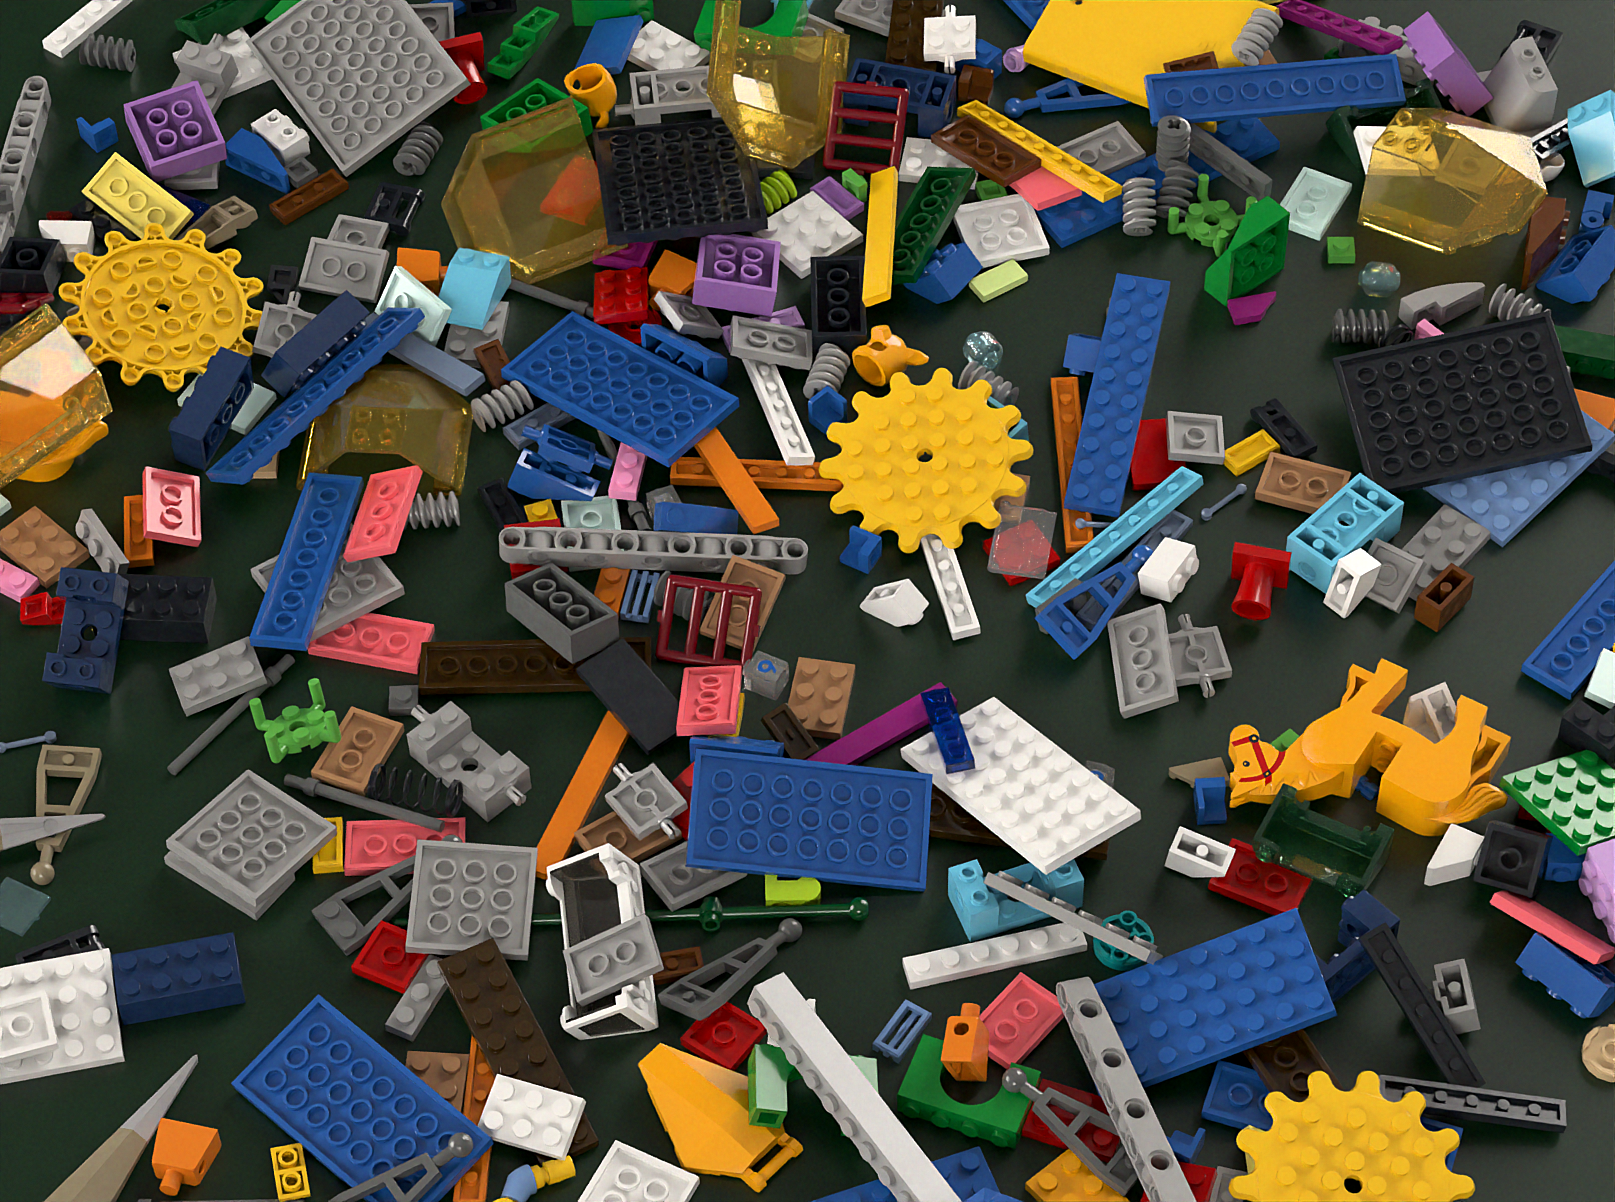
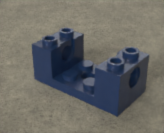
(930, 93)
(91, 600)
(1347, 969)

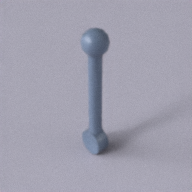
(1206, 514)
(1080, 523)
(49, 737)

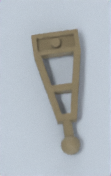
(61, 762)

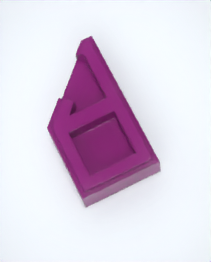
(1250, 308)

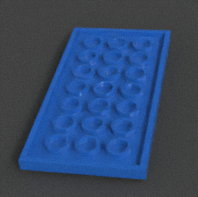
(620, 388)
(809, 820)
(1217, 998)
(355, 1103)

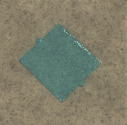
(20, 906)

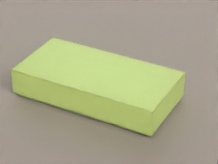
(998, 280)

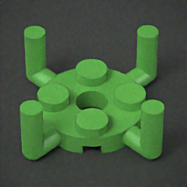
(1208, 211)
(297, 726)

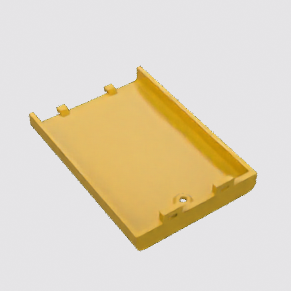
(1123, 40)

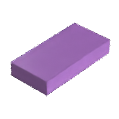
(838, 198)

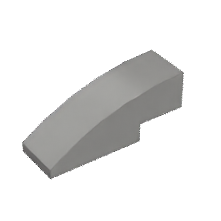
(1440, 303)

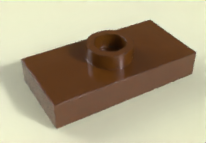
(1197, 62)
(491, 360)

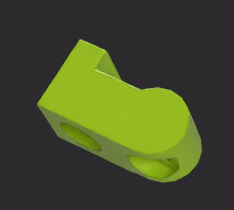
(792, 892)

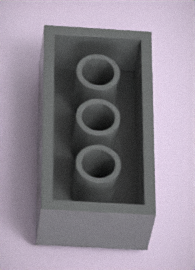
(562, 612)

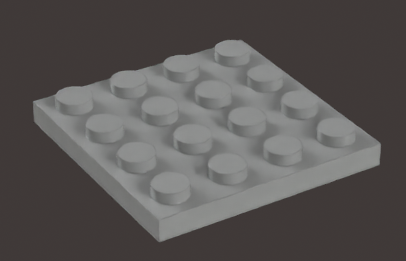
(353, 590)
(251, 837)
(470, 896)

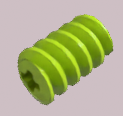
(776, 190)

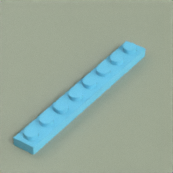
(1119, 534)

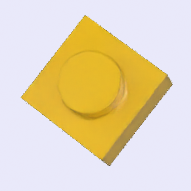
(540, 511)

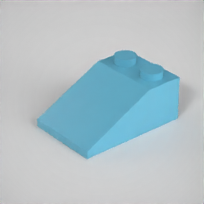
(1593, 137)
(474, 286)

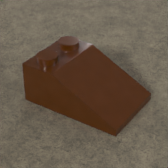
(1544, 237)

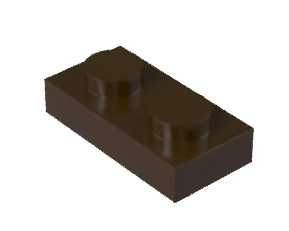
(787, 729)

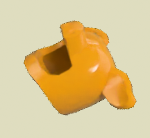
(595, 91)
(884, 356)

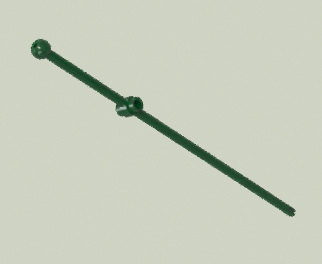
(712, 913)

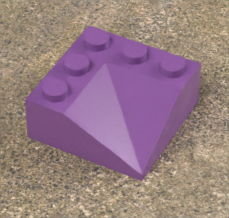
(1446, 65)
(175, 131)
(737, 273)

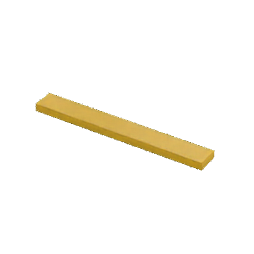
(1051, 157)
(880, 237)

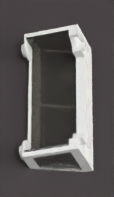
(594, 896)

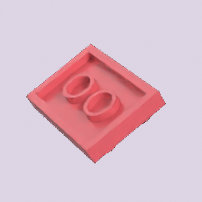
(171, 507)
(1020, 1020)

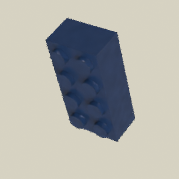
(315, 344)
(211, 408)
(178, 978)

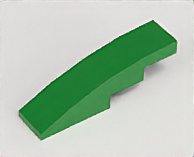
(523, 43)

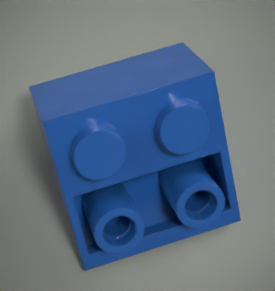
(946, 273)

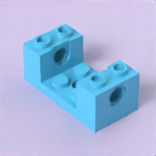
(1323, 540)
(989, 911)

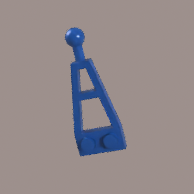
(1015, 107)
(1064, 625)

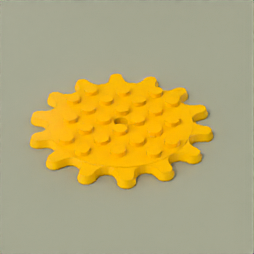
(135, 277)
(934, 496)
(1344, 1138)

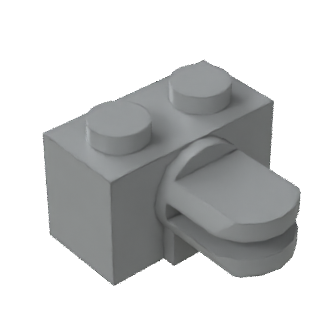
(1455, 996)

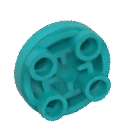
(1114, 957)

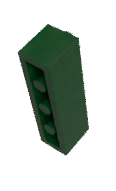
(1587, 351)

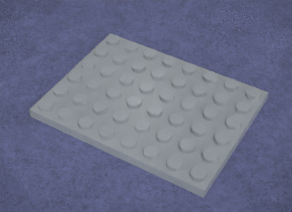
(357, 72)

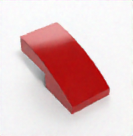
(41, 610)

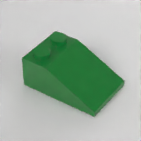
(588, 11)

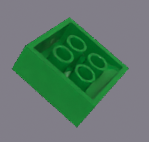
(530, 98)
(1253, 254)

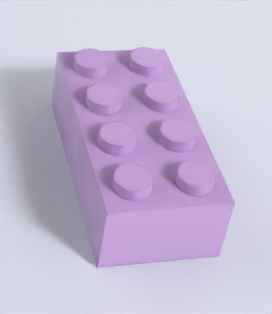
(1598, 882)

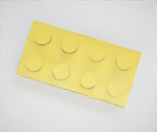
(135, 199)

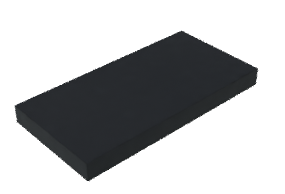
(632, 695)

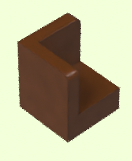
(975, 84)

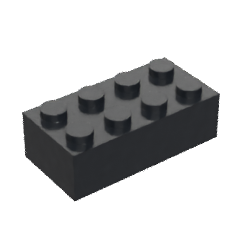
(838, 302)
(168, 608)

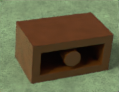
(1444, 597)

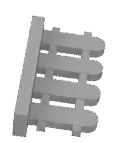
(1409, 67)

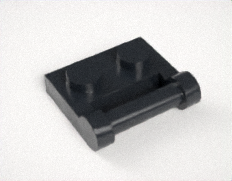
(1544, 37)
(387, 203)

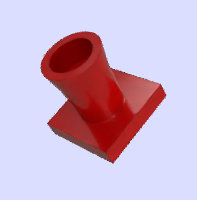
(468, 55)
(1259, 572)

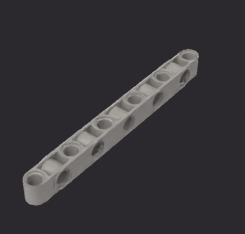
(22, 148)
(648, 549)
(1122, 1092)

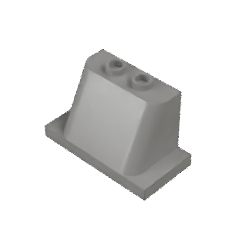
(1521, 90)

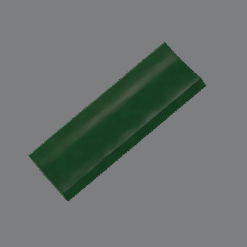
(222, 17)
(927, 218)

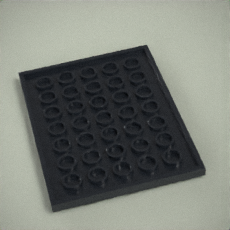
(676, 182)
(1462, 404)

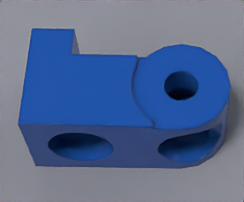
(1595, 209)

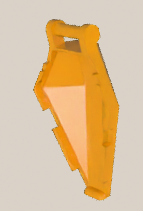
(709, 1117)

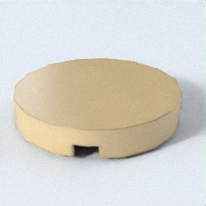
(1599, 1052)

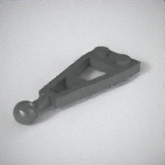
(342, 923)
(698, 1003)
(459, 1146)
(1119, 1171)

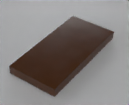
(986, 151)

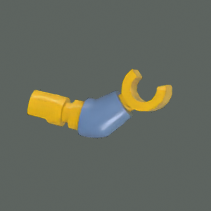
(526, 1179)

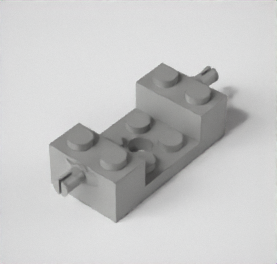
(210, 67)
(658, 94)
(448, 744)

